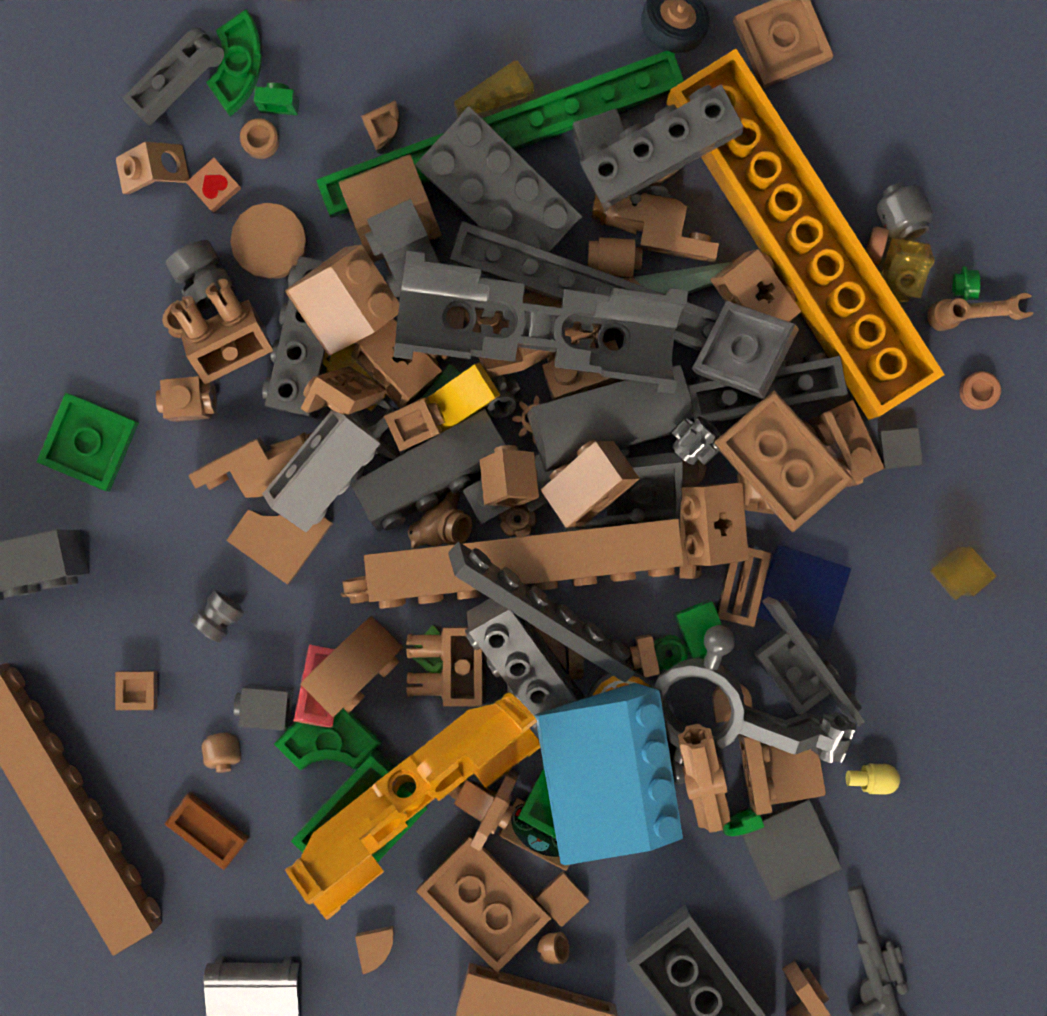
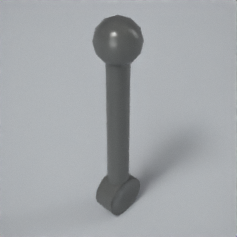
(637, 515)

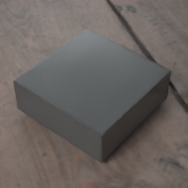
(900, 448)

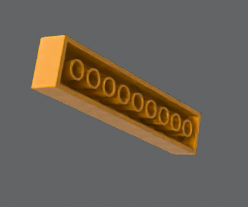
(812, 246)

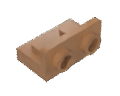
(342, 391)

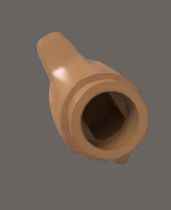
(441, 524)

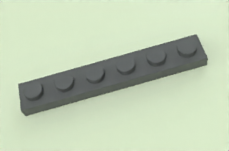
(536, 608)

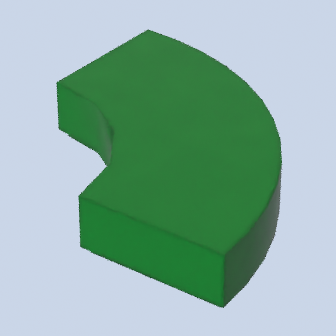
(241, 62)

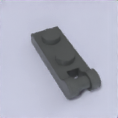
(173, 74)

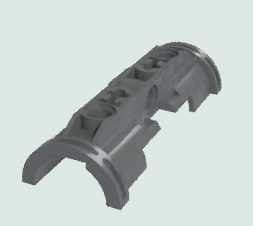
(642, 318)

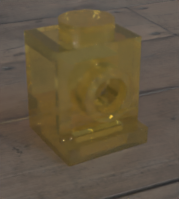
(907, 258)
(963, 573)

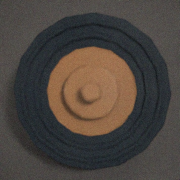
(675, 24)

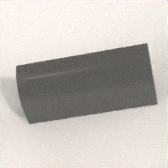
(618, 412)

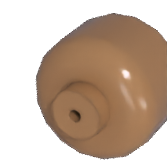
(221, 752)

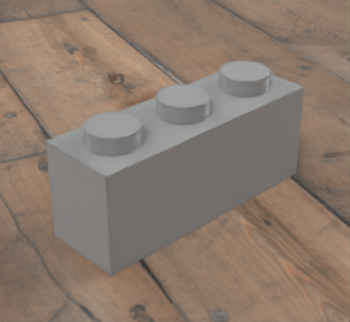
(321, 470)

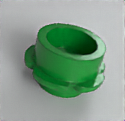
(966, 284)
(672, 643)

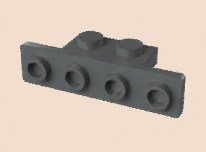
(798, 669)

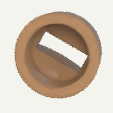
(553, 948)

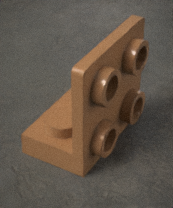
(848, 441)
(778, 775)

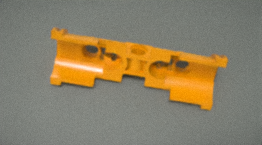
(340, 852)

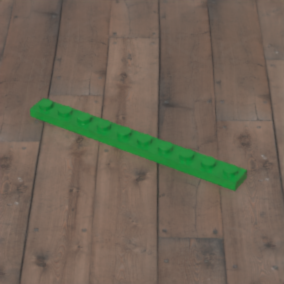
(541, 117)

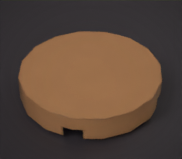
(268, 240)

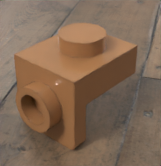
(415, 423)

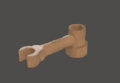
(949, 313)

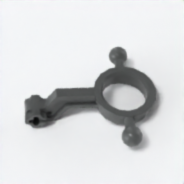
(824, 735)

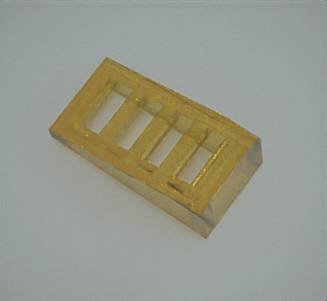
(500, 89)

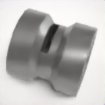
(217, 615)

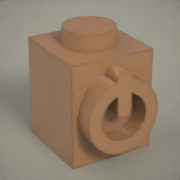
(186, 399)

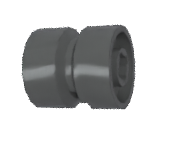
(197, 269)

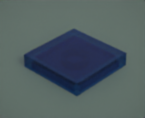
(809, 586)

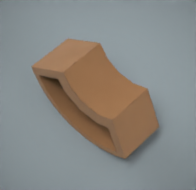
(351, 666)

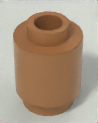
(615, 256)

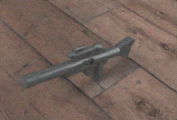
(880, 966)

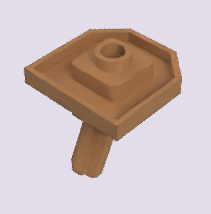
(486, 805)

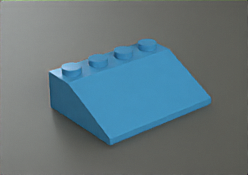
(609, 775)

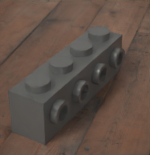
(662, 146)
(296, 355)
(797, 385)
(427, 472)
(520, 657)

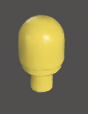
(874, 778)

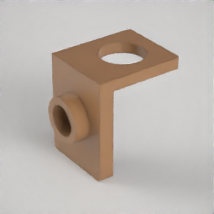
(144, 166)

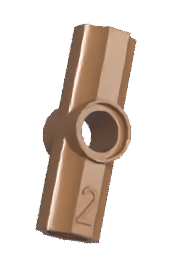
(704, 777)

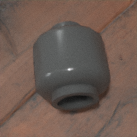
(904, 211)

